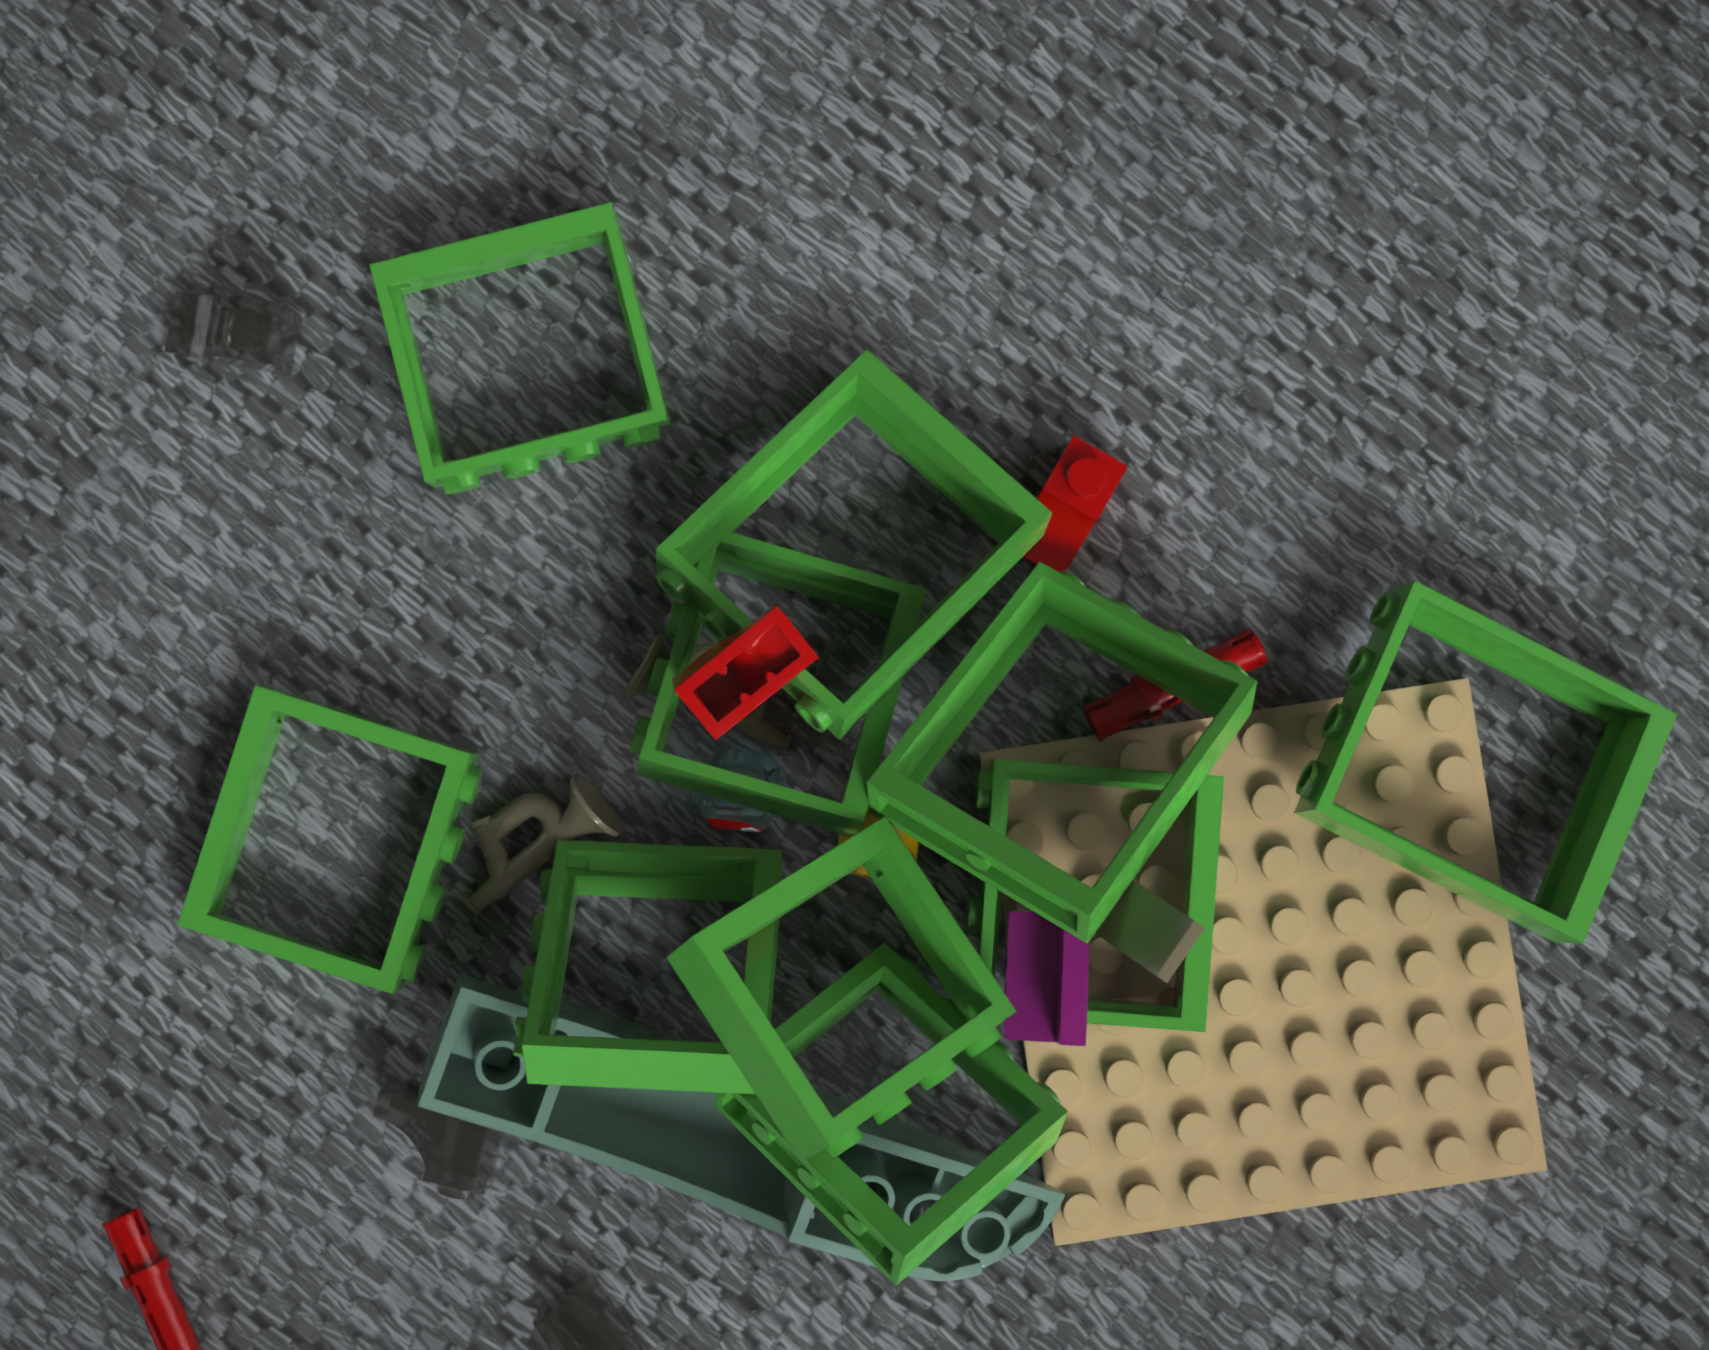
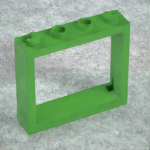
(493, 253)
(807, 576)
(235, 812)
(638, 872)
(1197, 890)
(758, 1047)
(835, 1187)

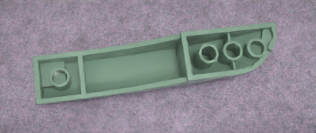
(696, 1150)

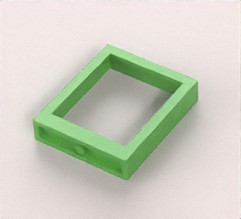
(928, 445)
(1119, 635)
(1604, 804)

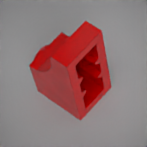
(1076, 497)
(743, 671)

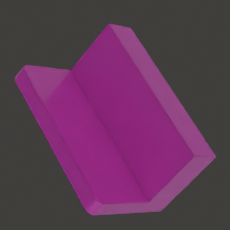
(1045, 981)

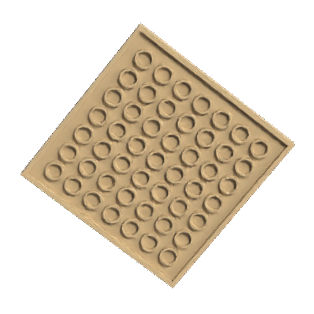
(1352, 1006)

